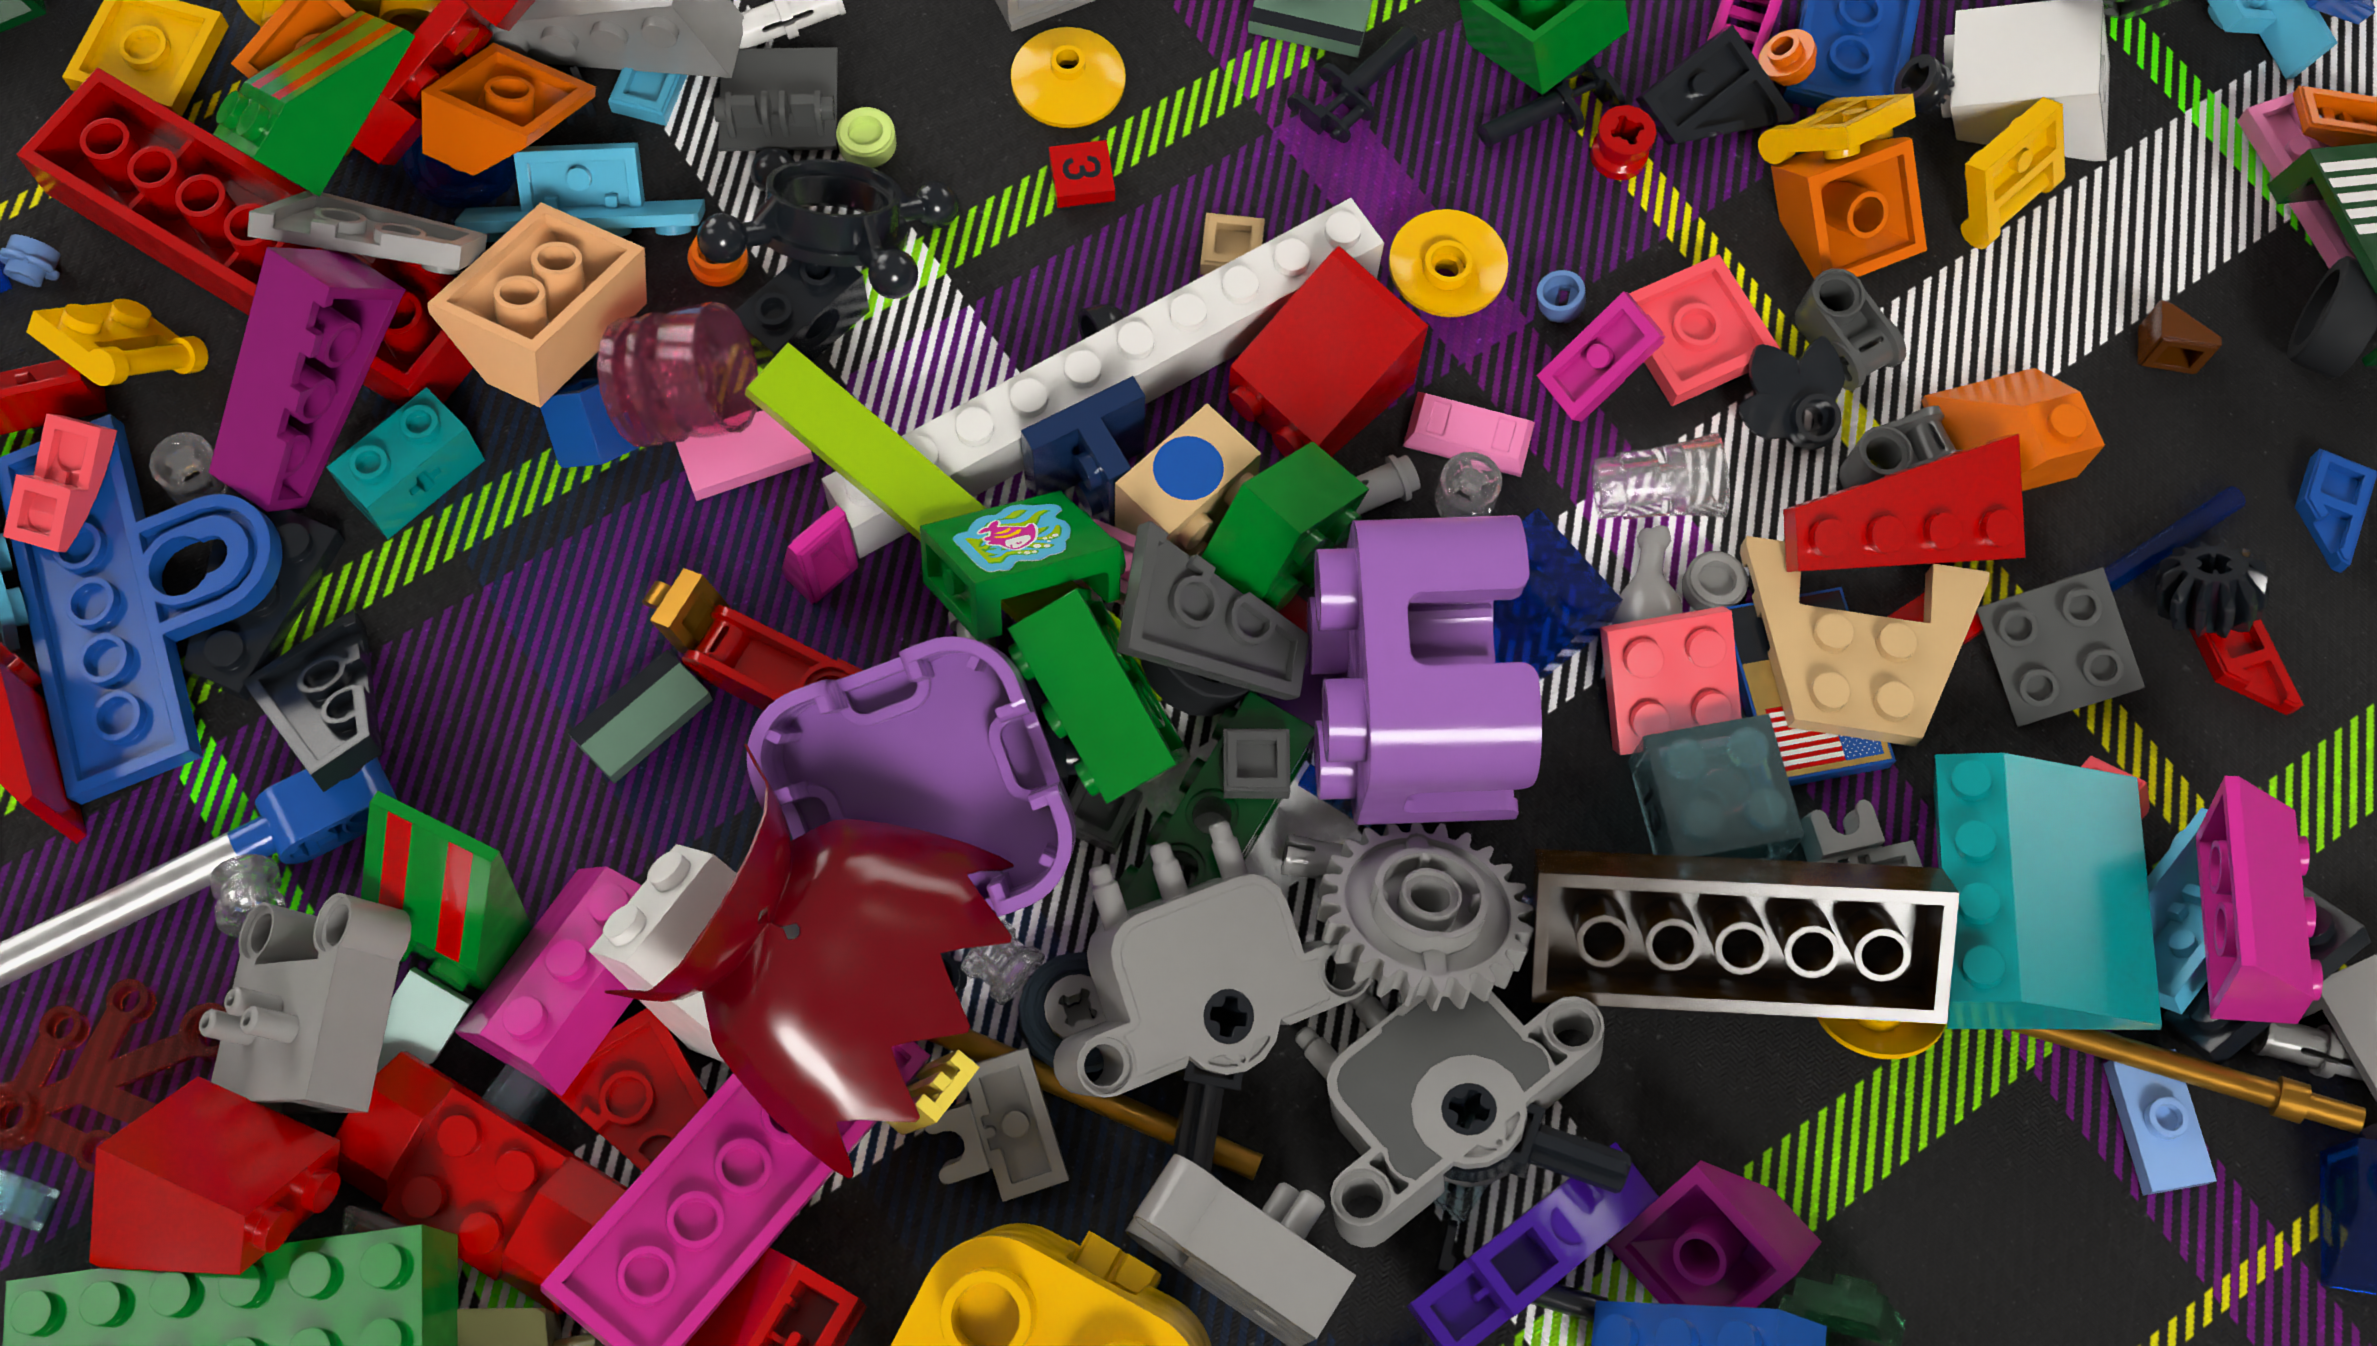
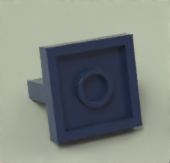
(1087, 447)

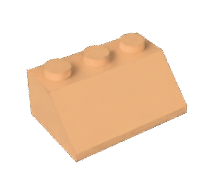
(541, 301)

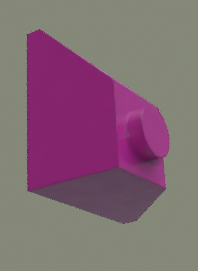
(1715, 1241)

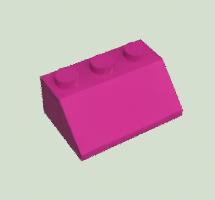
(2256, 908)
(550, 997)

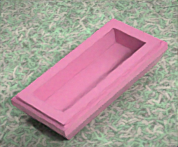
(1454, 427)

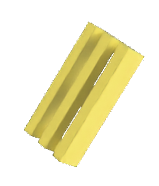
(937, 1089)

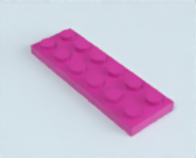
(696, 1220)

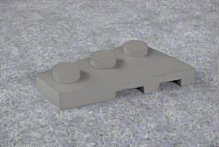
(367, 230)

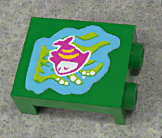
(1015, 551)

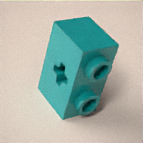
(406, 463)

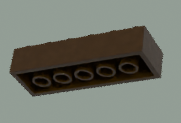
(1743, 935)

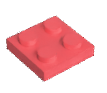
(1705, 328)
(1669, 674)

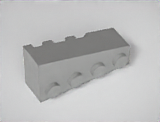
(634, 34)

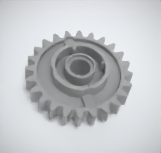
(1424, 915)

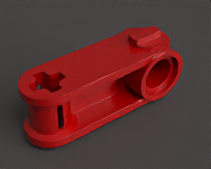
(758, 660)

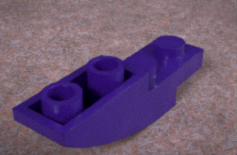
(1527, 1259)

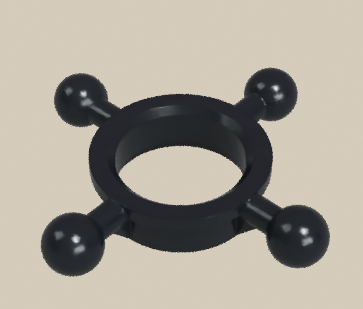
(826, 238)

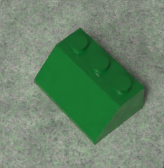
(1096, 695)

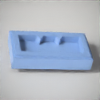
(2160, 1129)

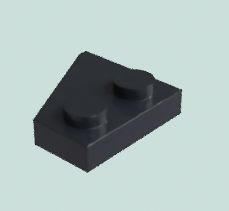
(1714, 93)

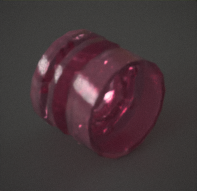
(677, 375)

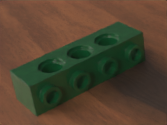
(1205, 794)

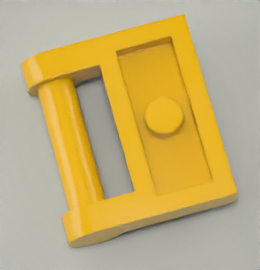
(1838, 127)
(2013, 171)
(115, 341)

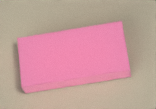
(741, 458)

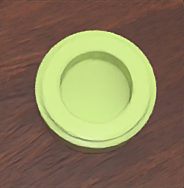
(866, 137)

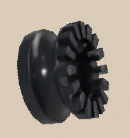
(1933, 89)

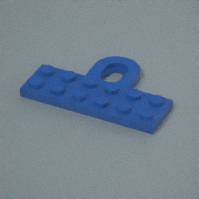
(111, 630)

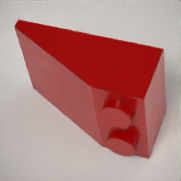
(29, 751)

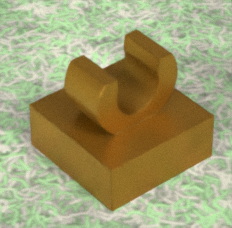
(683, 608)

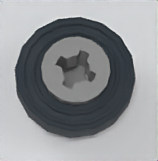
(1042, 1010)

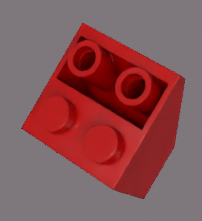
(782, 1306)

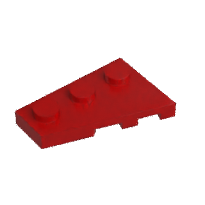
(637, 1089)

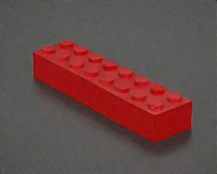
(189, 208)

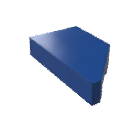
(2335, 504)

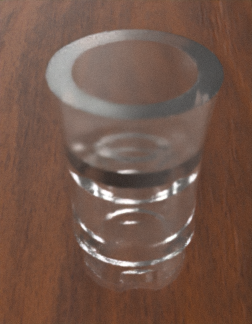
(1664, 481)

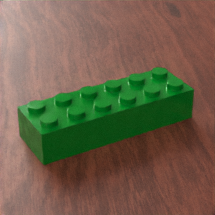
(311, 1292)

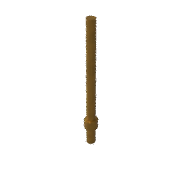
(2284, 1097)
(1117, 1108)

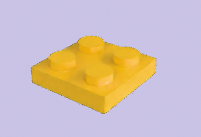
(150, 47)

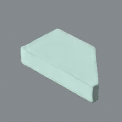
(421, 1018)

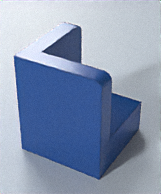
(581, 426)

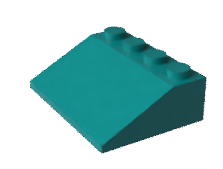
(2047, 895)

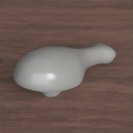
(1649, 592)

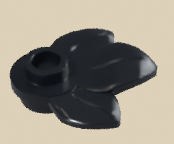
(1789, 387)

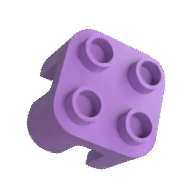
(1422, 709)
(928, 746)

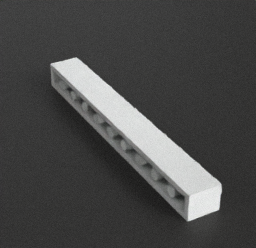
(1157, 345)

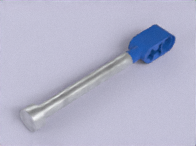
(293, 822)

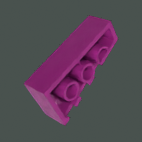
(299, 371)

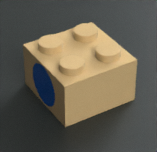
(1187, 481)

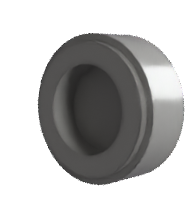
(1714, 581)

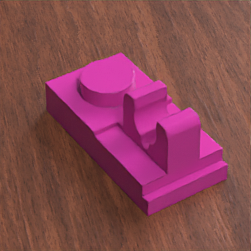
(1601, 357)

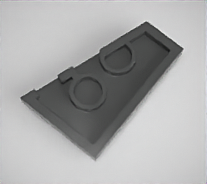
(1204, 626)

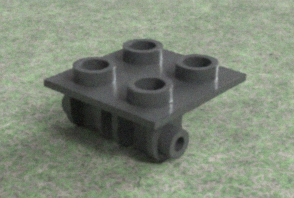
(779, 100)
(2060, 647)

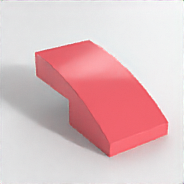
(67, 476)

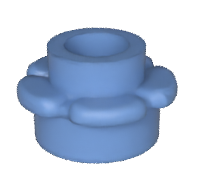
(29, 260)

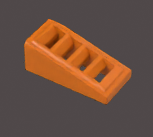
(2345, 116)

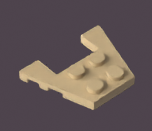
(1859, 669)

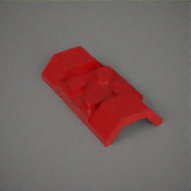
(439, 43)
(471, 1170)

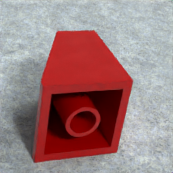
(1328, 359)
(207, 1184)

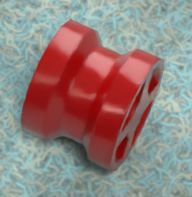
(1614, 155)

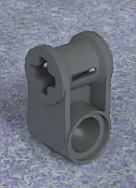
(1853, 328)
(1897, 447)

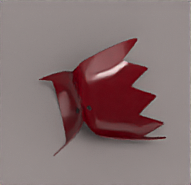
(818, 1013)

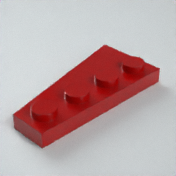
(1926, 514)

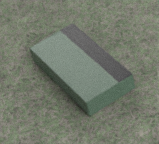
(1319, 24)
(640, 716)

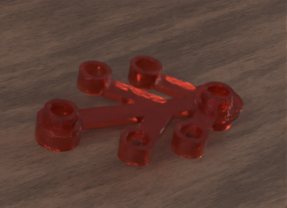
(96, 1074)

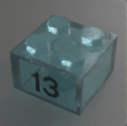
(1717, 791)

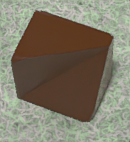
(2175, 340)

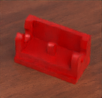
(46, 389)

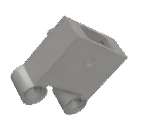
(309, 1005)
(1244, 1253)

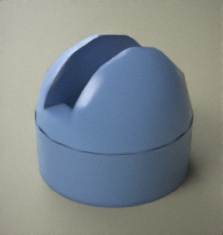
(1549, 295)

